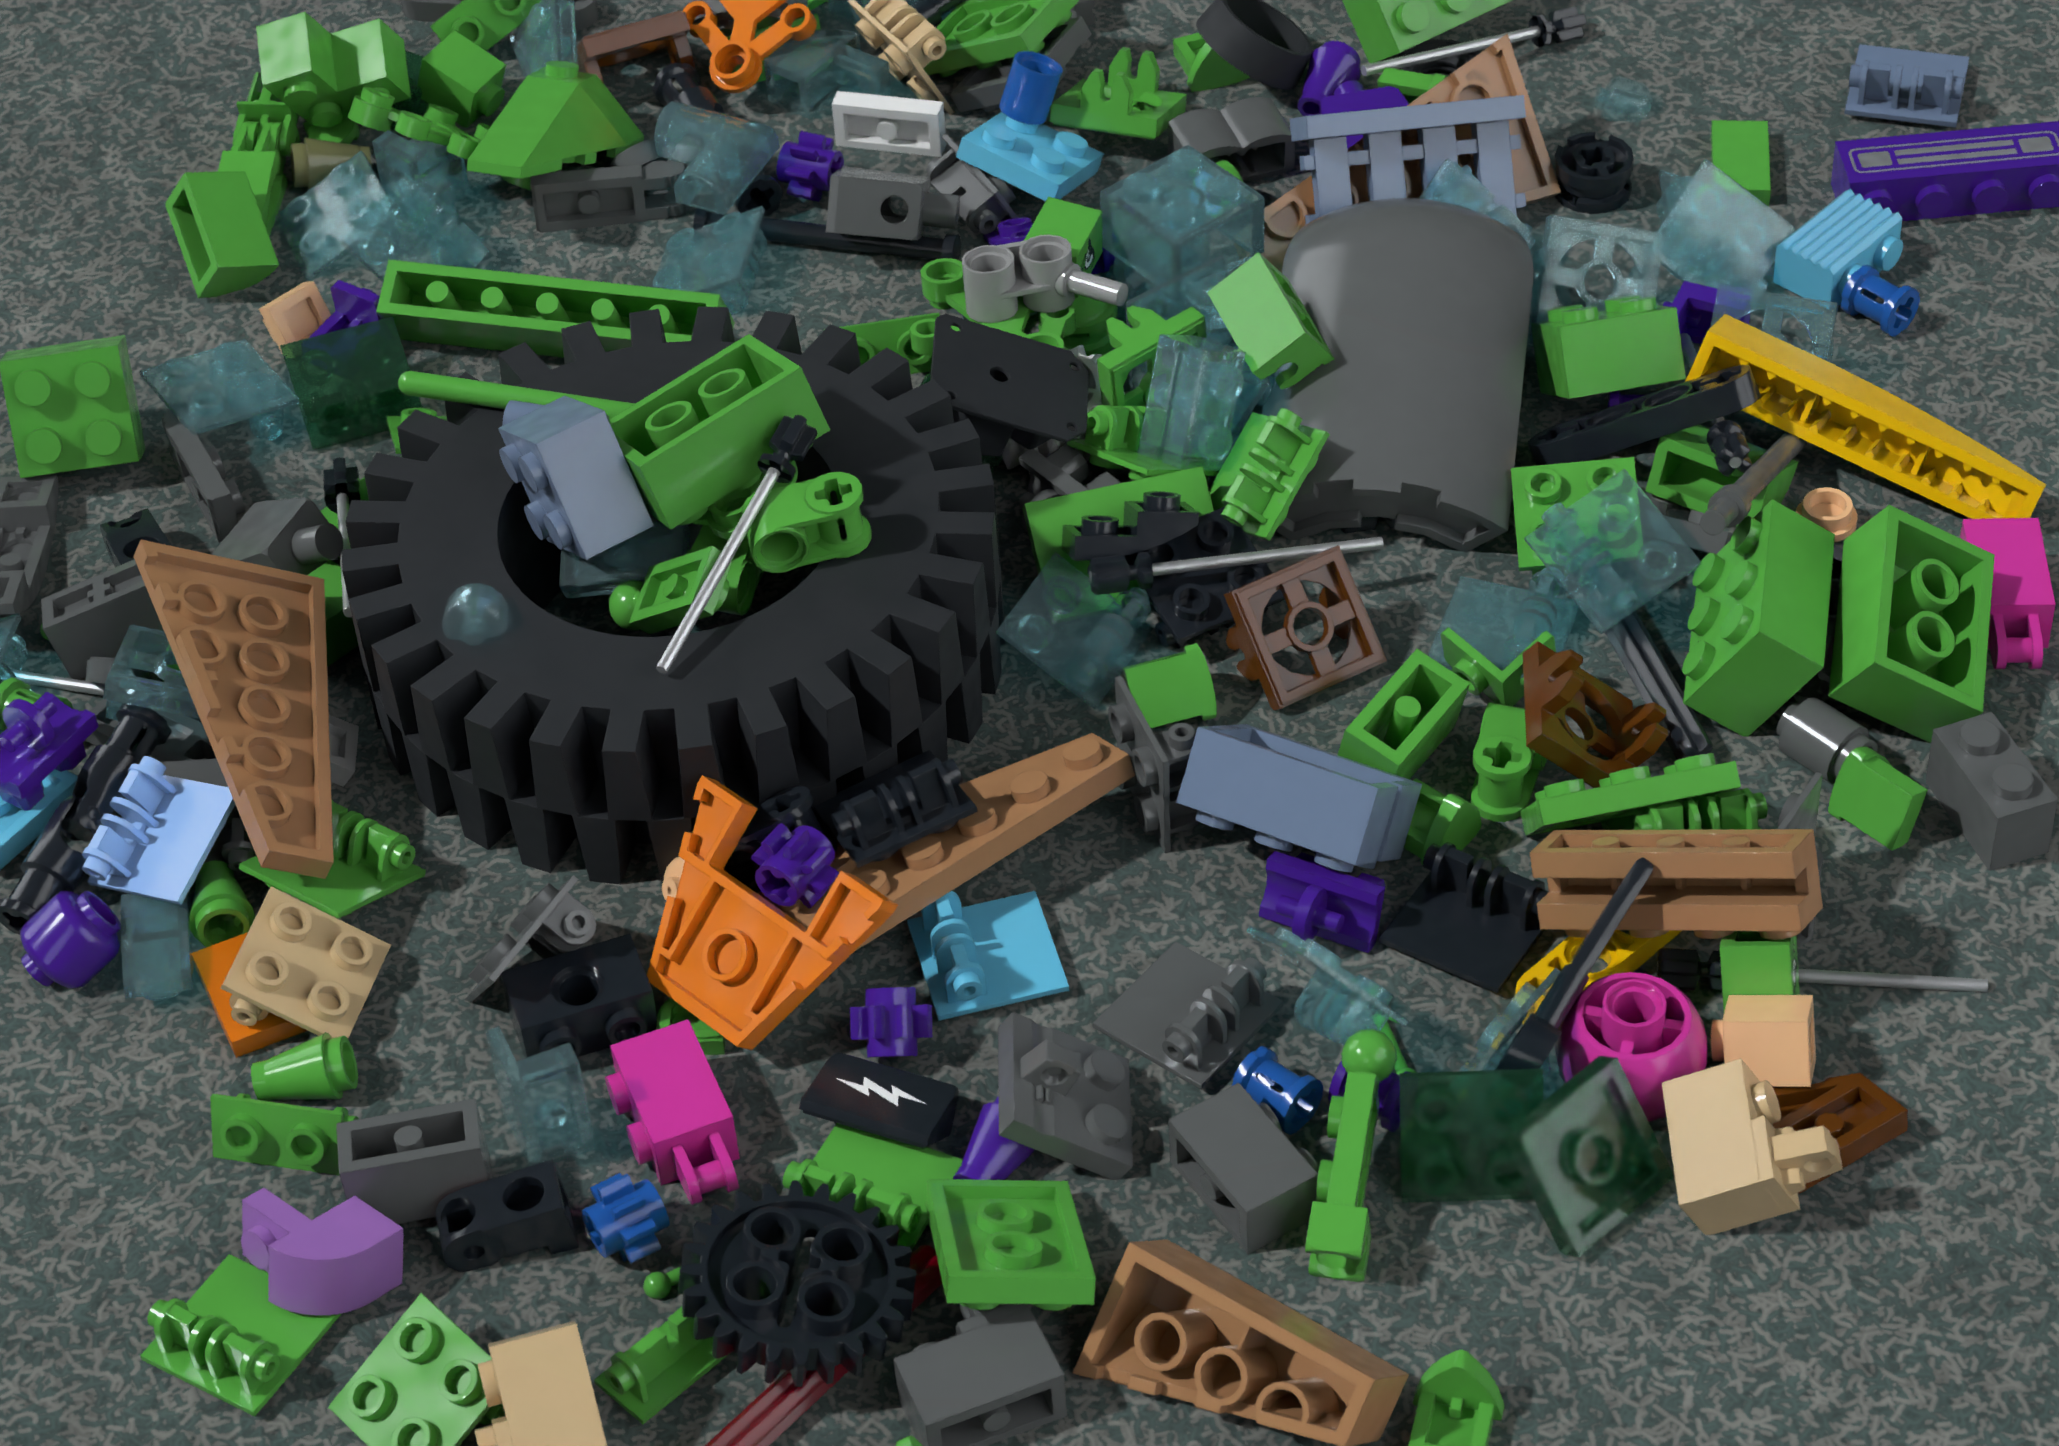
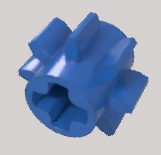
(625, 1218)

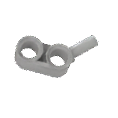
(1032, 268)

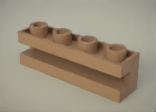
(1698, 880)

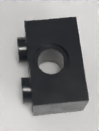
(581, 998)

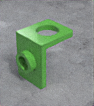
(1500, 686)

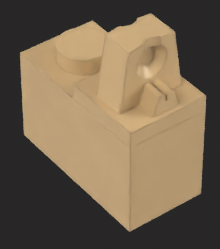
(1730, 1156)
(542, 1391)

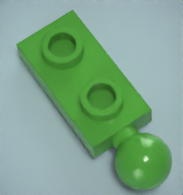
(667, 593)

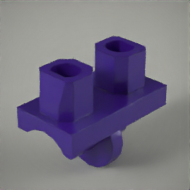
(36, 743)
(1322, 901)

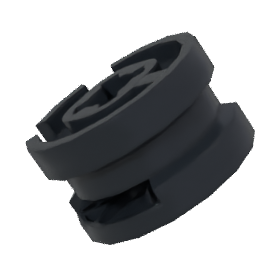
(1594, 173)

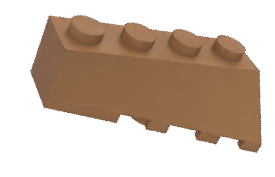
(1228, 1348)

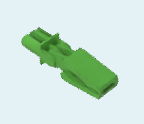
(261, 146)

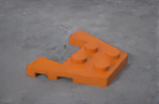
(734, 952)

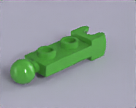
(1338, 1221)

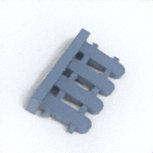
(1385, 155)

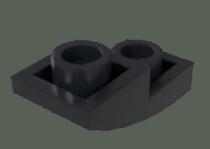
(1145, 526)

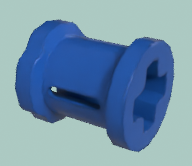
(1894, 297)
(1294, 1089)

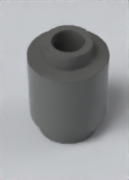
(1820, 737)

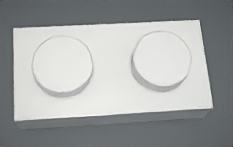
(889, 123)

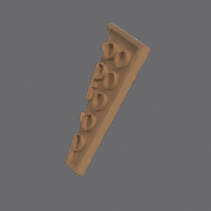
(1485, 76)
(259, 680)
(1012, 810)

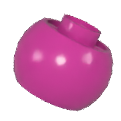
(1640, 1023)

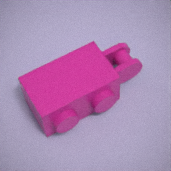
(2020, 588)
(675, 1110)

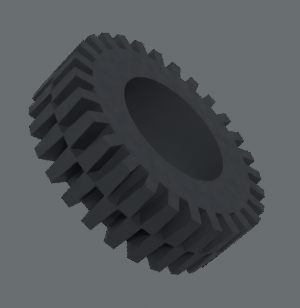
(577, 724)

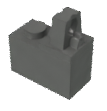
(982, 1382)

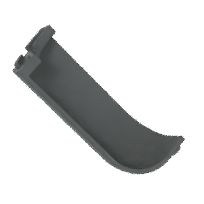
(1426, 368)

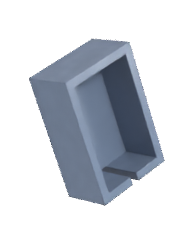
(1298, 796)

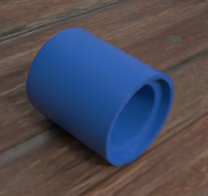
(1030, 87)

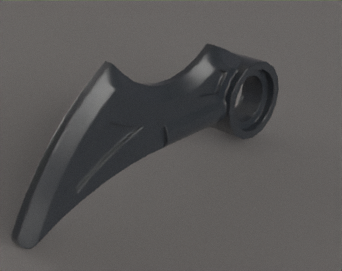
(1541, 1029)

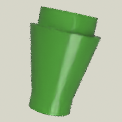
(219, 905)
(308, 1071)

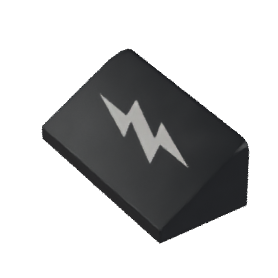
(882, 1100)

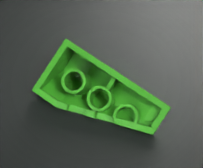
(554, 121)

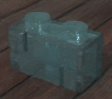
(1192, 402)

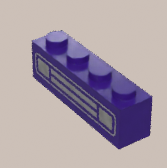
(1953, 170)

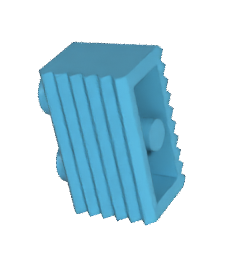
(1836, 244)

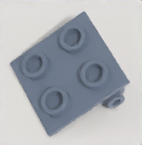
(1906, 85)

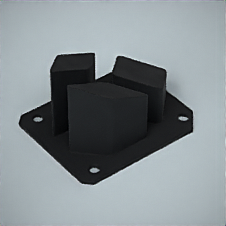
(1009, 385)

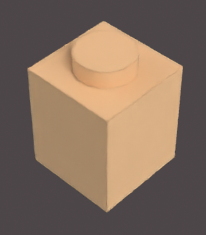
(1770, 1036)

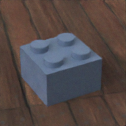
(573, 477)

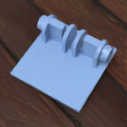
(161, 835)

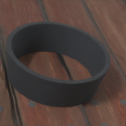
(1257, 41)

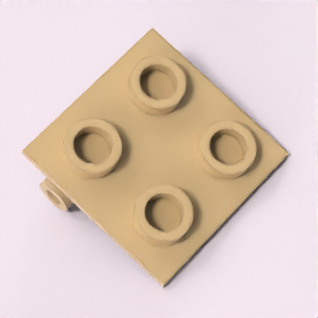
(907, 43)
(303, 968)

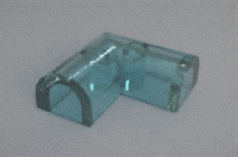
(720, 152)

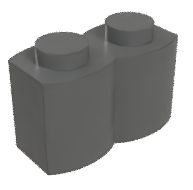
(1244, 133)

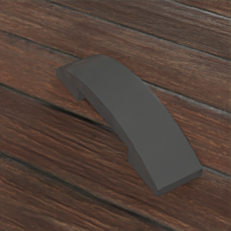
(26, 537)

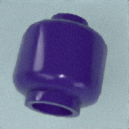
(70, 939)

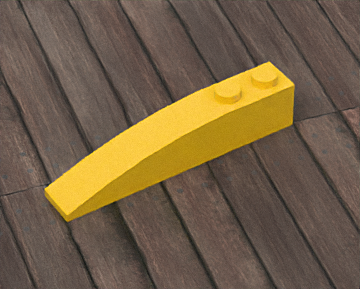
(1868, 425)

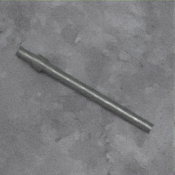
(1734, 500)

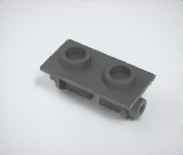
(982, 199)

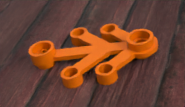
(742, 46)

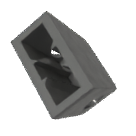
(862, 204)
(283, 536)

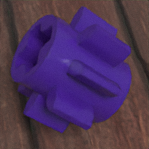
(808, 165)
(795, 865)
(891, 1022)

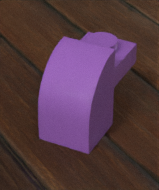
(322, 1262)

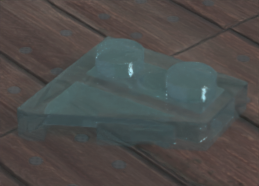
(546, 35)

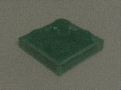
(1588, 1156)

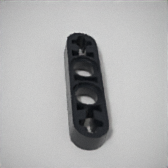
(1646, 417)

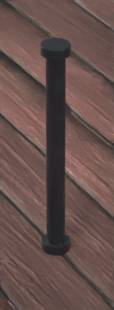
(816, 235)

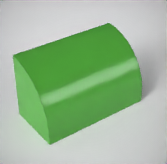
(220, 232)
(1689, 476)

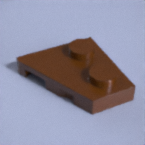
(1850, 1108)

